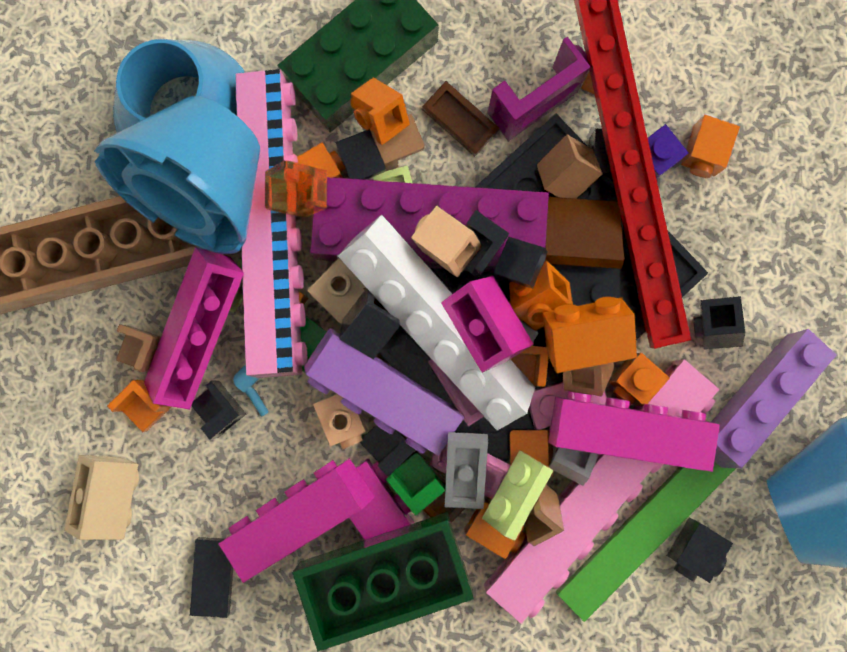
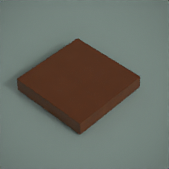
(584, 233)

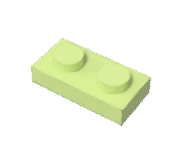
(517, 495)

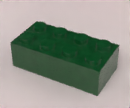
(352, 48)
(382, 582)

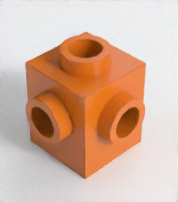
(548, 293)

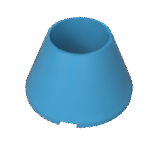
(161, 60)
(189, 169)
(813, 498)

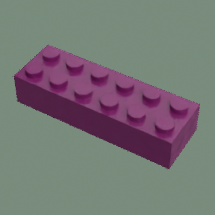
(357, 203)

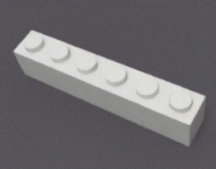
(415, 296)

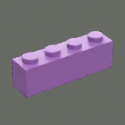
(383, 393)
(769, 396)

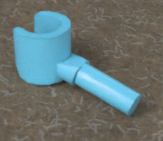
(245, 384)

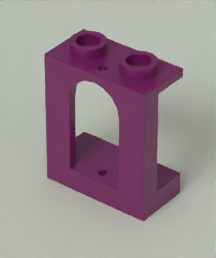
(516, 115)

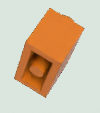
(590, 334)

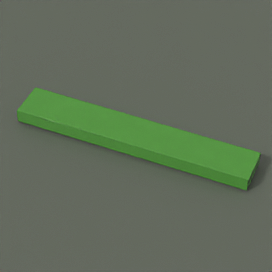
(639, 538)

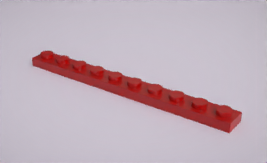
(633, 172)

